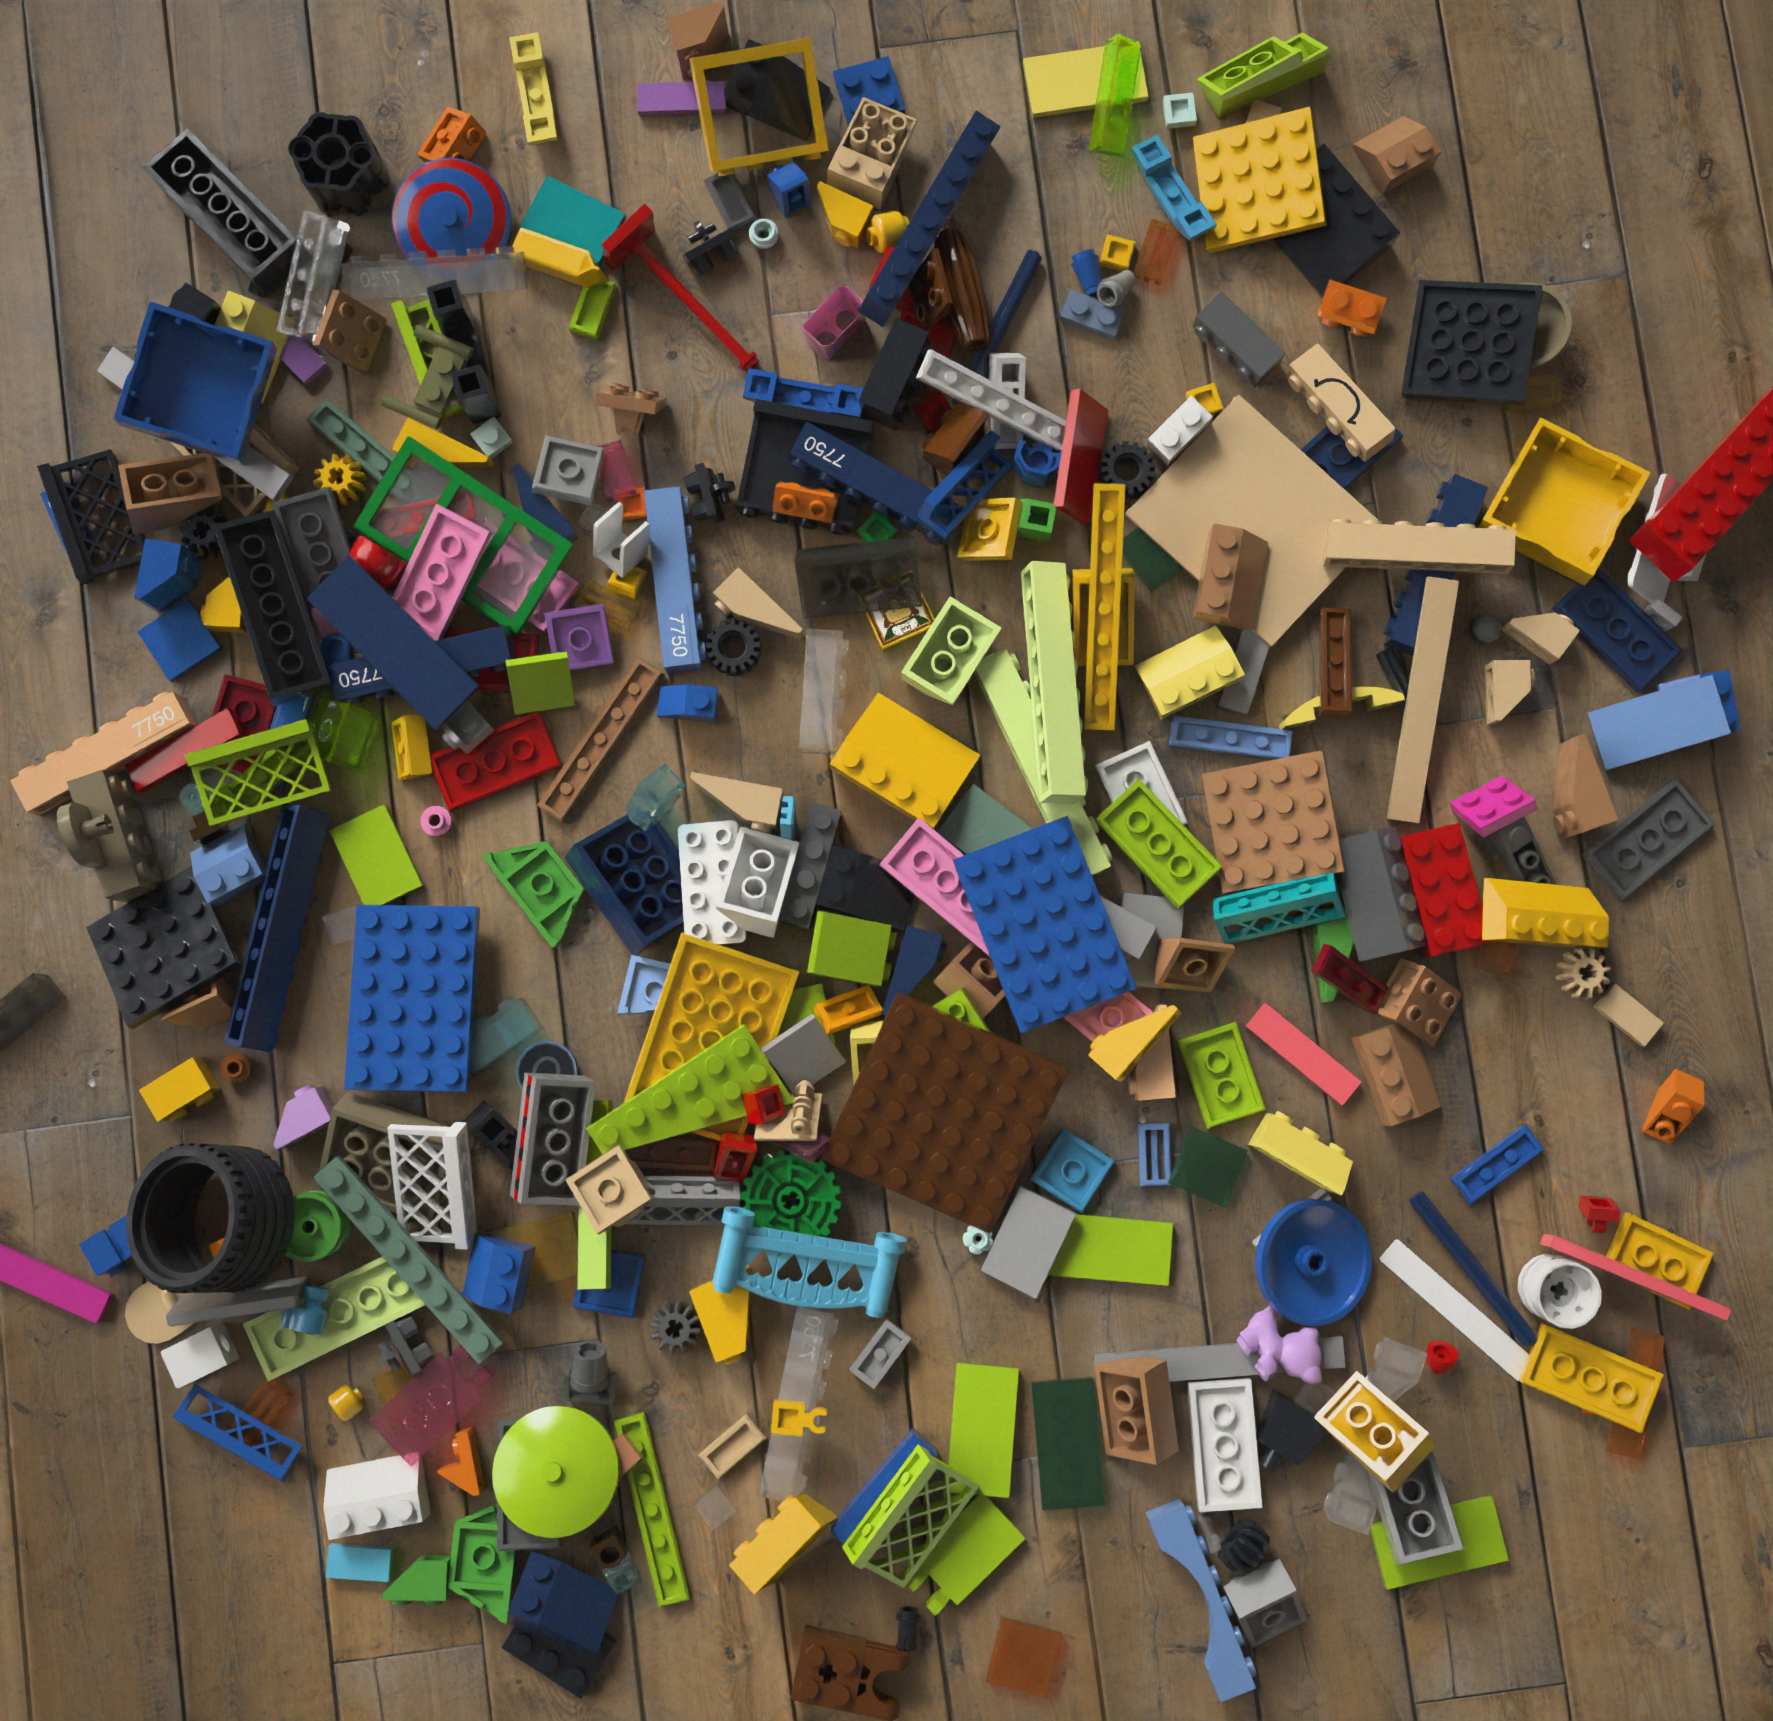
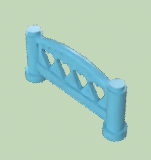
(744, 1241)

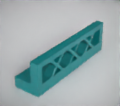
(1275, 902)

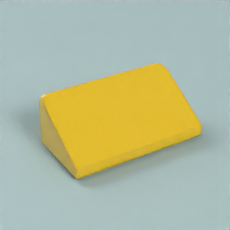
(411, 747)

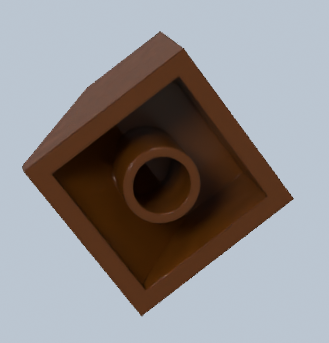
(956, 437)

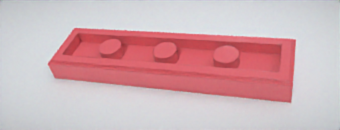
(1303, 1054)

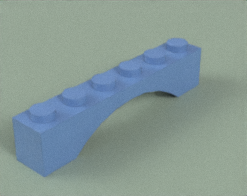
(1224, 1660)

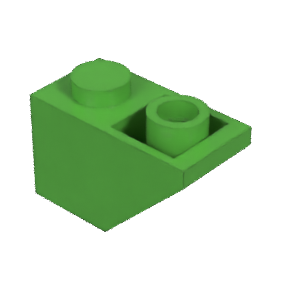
(1036, 520)
(422, 1581)

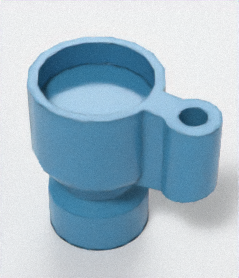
(311, 1315)

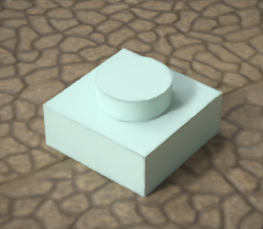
(1179, 110)
(491, 438)

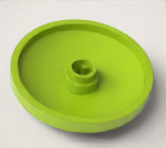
(556, 1472)

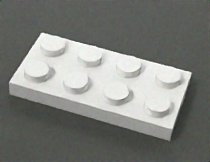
(1224, 1445)

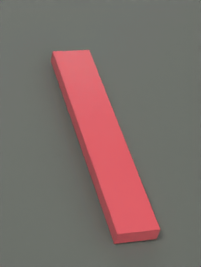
(1635, 1276)

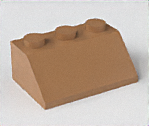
(1230, 577)
(1396, 1074)
(1136, 1409)

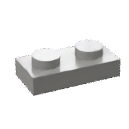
(880, 1353)

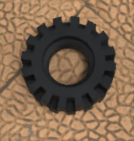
(1134, 454)
(733, 629)

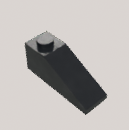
(493, 1132)

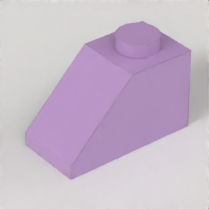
(303, 1116)

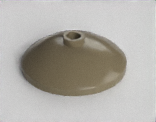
(1552, 328)

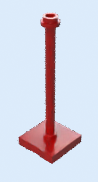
(630, 239)

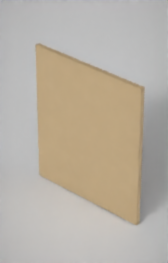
(1259, 481)

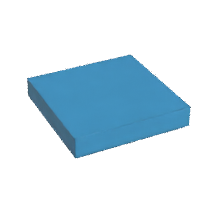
(1072, 1170)

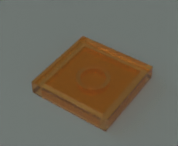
(1024, 1657)

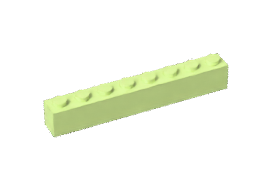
(1053, 683)
(1013, 711)

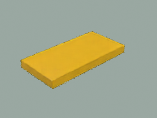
(1591, 1378)

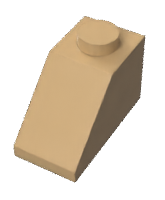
(1543, 634)
(1506, 686)

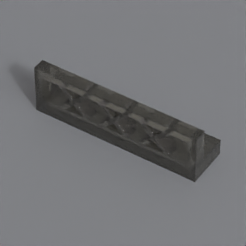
(26, 1006)

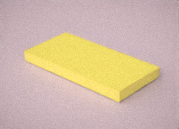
(1070, 81)

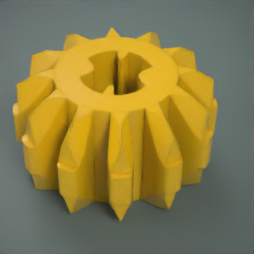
(342, 468)

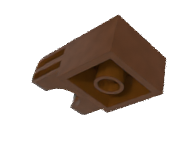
(854, 1667)

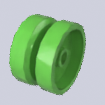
(330, 1227)

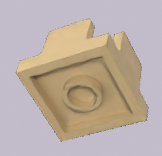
(610, 1190)

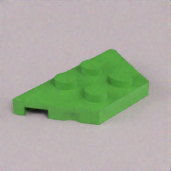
(539, 885)
(477, 1566)

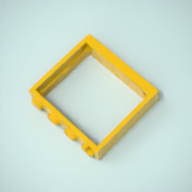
(757, 160)

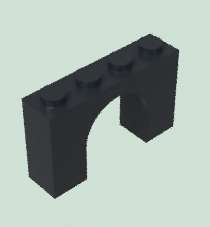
(474, 382)

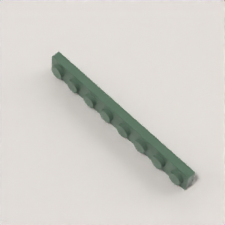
(408, 1259)

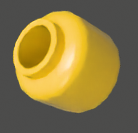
(886, 230)

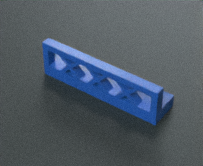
(960, 477)
(230, 1443)

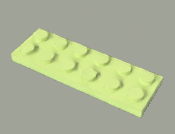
(353, 1307)

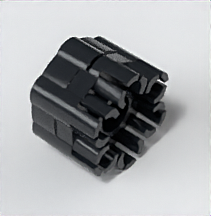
(347, 183)

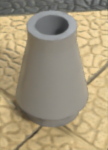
(1113, 289)

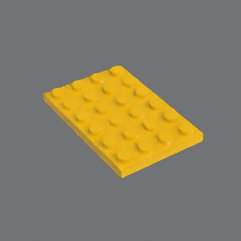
(705, 999)

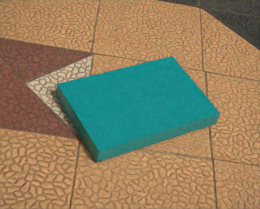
(572, 217)

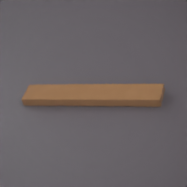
(600, 739)

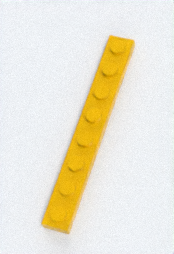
(1104, 606)

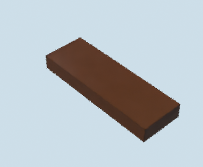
(676, 1154)

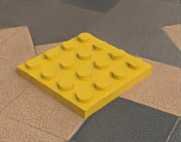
(1260, 179)

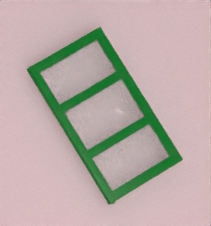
(518, 558)

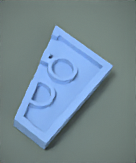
(642, 986)

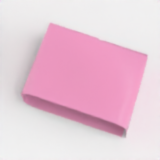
(816, 325)

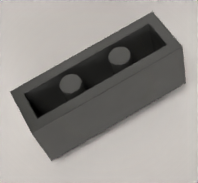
(1237, 340)

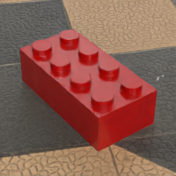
(1444, 889)

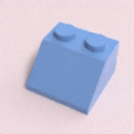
(228, 866)

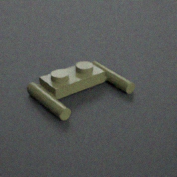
(437, 384)

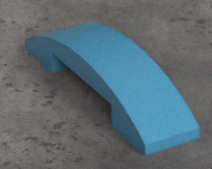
(1169, 189)

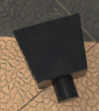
(1287, 1432)

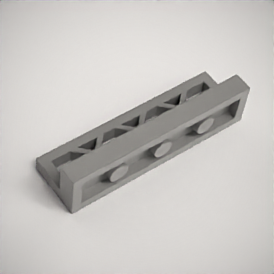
(682, 1192)

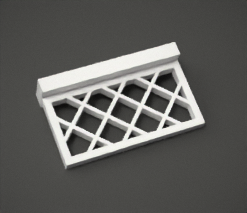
(458, 1179)

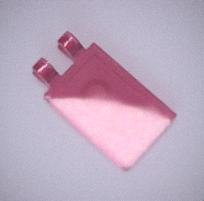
(429, 1406)

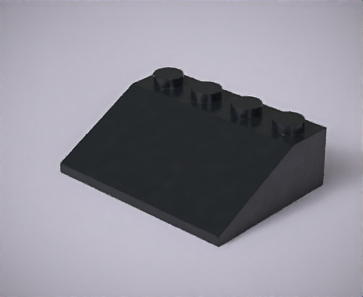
(1354, 231)

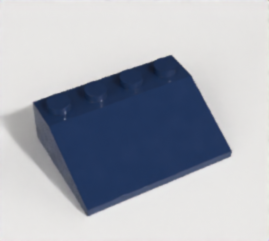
(632, 880)

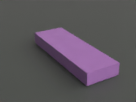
(678, 98)
(301, 358)

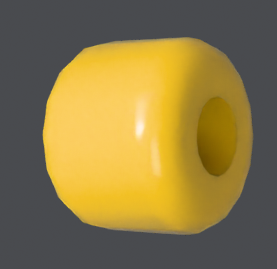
(346, 1402)

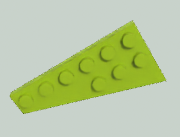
(691, 1096)

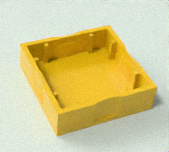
(1565, 500)

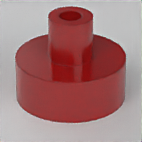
(1441, 1357)

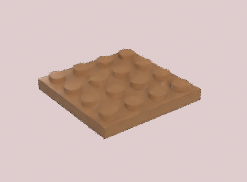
(1273, 822)

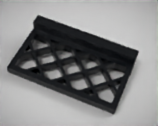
(67, 519)

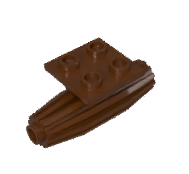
(952, 287)

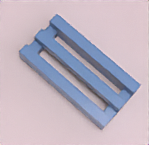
(1153, 1127)

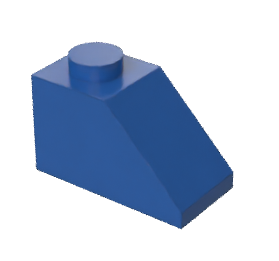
(789, 188)
(689, 702)

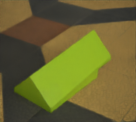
(1263, 72)

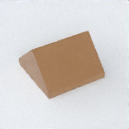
(1190, 963)

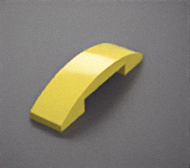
(534, 88)
(1374, 696)

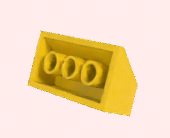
(1543, 915)

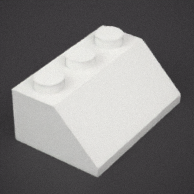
(757, 881)
(374, 1496)

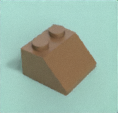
(697, 34)
(1397, 153)
(977, 977)

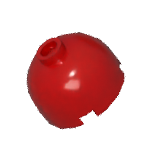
(379, 563)

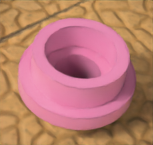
(442, 827)

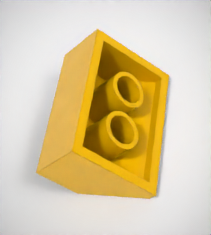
(781, 1541)

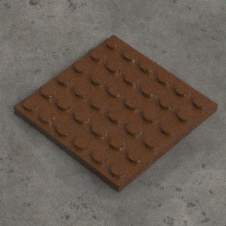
(944, 1112)

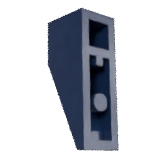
(540, 507)
(915, 960)

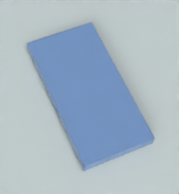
(1659, 722)

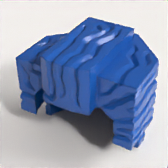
(1036, 464)

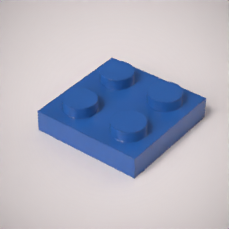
(869, 80)

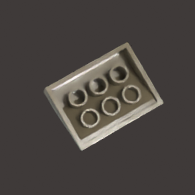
(361, 1138)

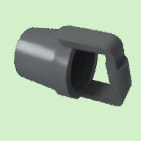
(590, 1375)

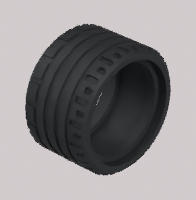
(164, 1210)

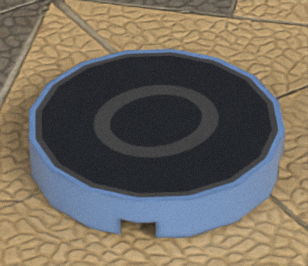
(546, 1058)

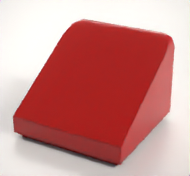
(763, 1104)

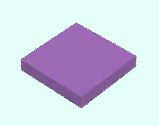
(582, 634)

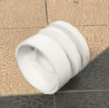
(1576, 1293)

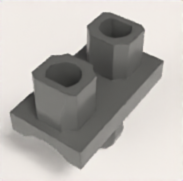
(411, 1359)

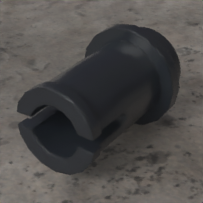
(907, 1627)

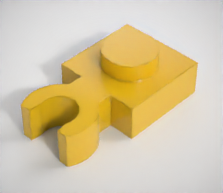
(790, 1418)

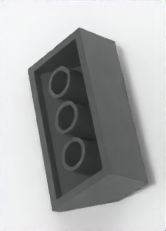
(1379, 895)

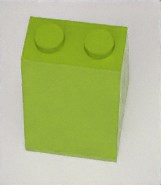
(851, 949)

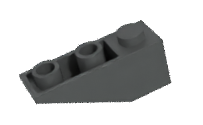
(1521, 853)

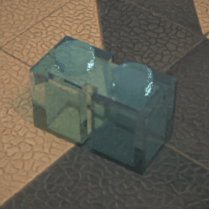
(654, 797)

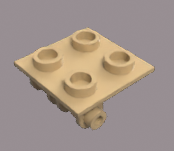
(800, 1120)

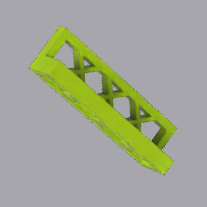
(414, 344)

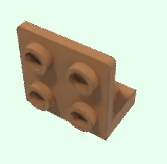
(1418, 1000)

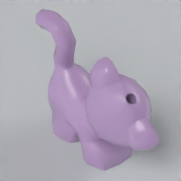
(1296, 1352)

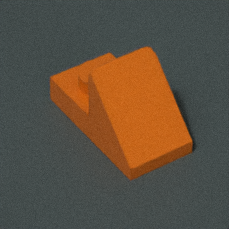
(468, 1472)

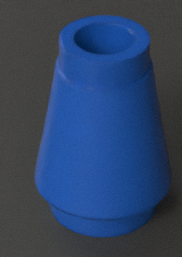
(1088, 271)

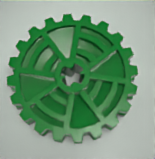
(792, 1174)

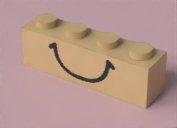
(1340, 403)

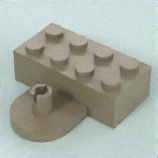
(106, 835)

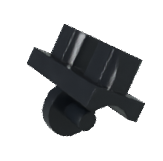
(722, 242)
(704, 481)

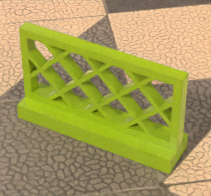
(250, 746)
(893, 1508)

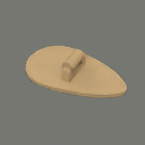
(147, 1314)

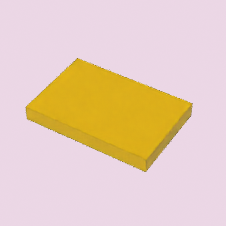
(1659, 1255)

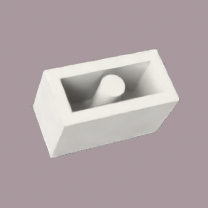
(1179, 430)

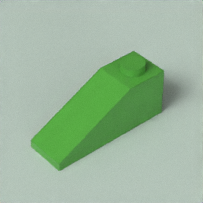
(1334, 933)

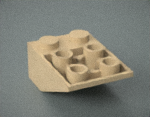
(871, 152)

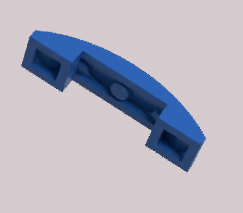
(770, 387)

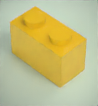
(180, 1089)

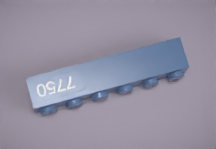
(673, 579)

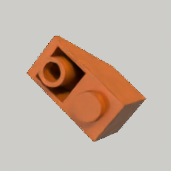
(1674, 1106)

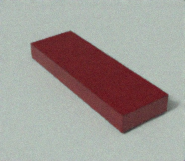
(1349, 979)

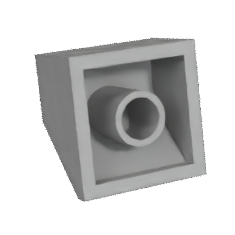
(1265, 1602)

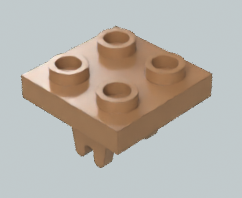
(349, 331)
(630, 405)

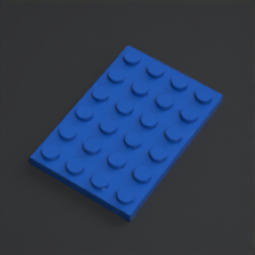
(1044, 924)
(412, 998)

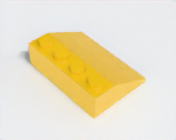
(904, 761)

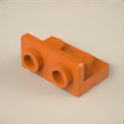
(453, 136)
(1351, 307)
(805, 502)

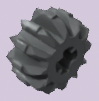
(665, 1322)

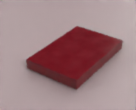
(251, 708)

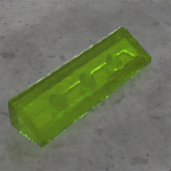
(1115, 96)

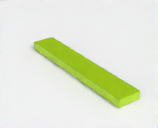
(594, 1248)
(654, 1514)

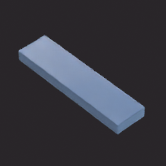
(1230, 738)

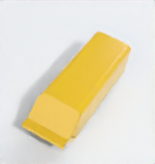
(558, 258)

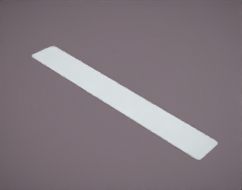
(1455, 1308)

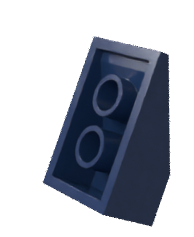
(562, 1603)

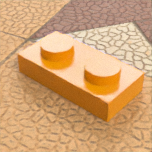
(848, 1009)

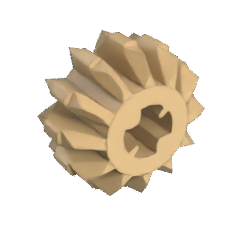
(1592, 966)

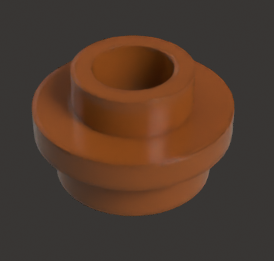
(245, 1068)

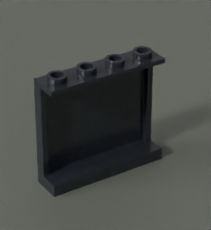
(767, 463)

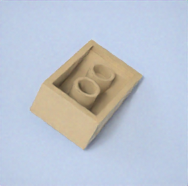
(750, 802)

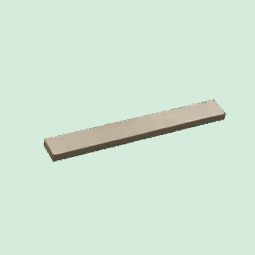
(1422, 699)

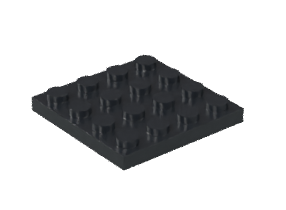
(1472, 342)
(162, 948)

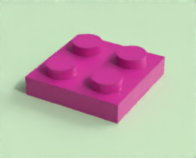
(1493, 806)

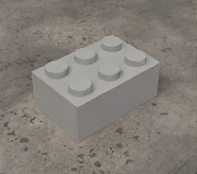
(1417, 1515)

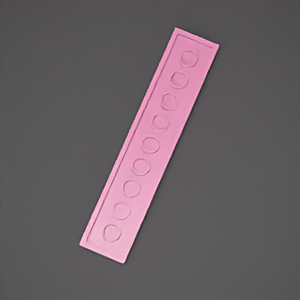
(926, 869)

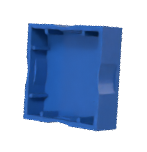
(195, 383)

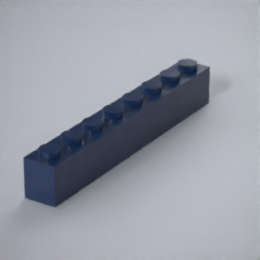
(929, 219)
(277, 928)

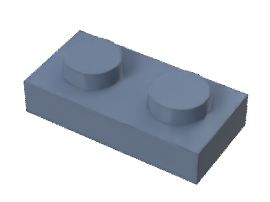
(1091, 314)

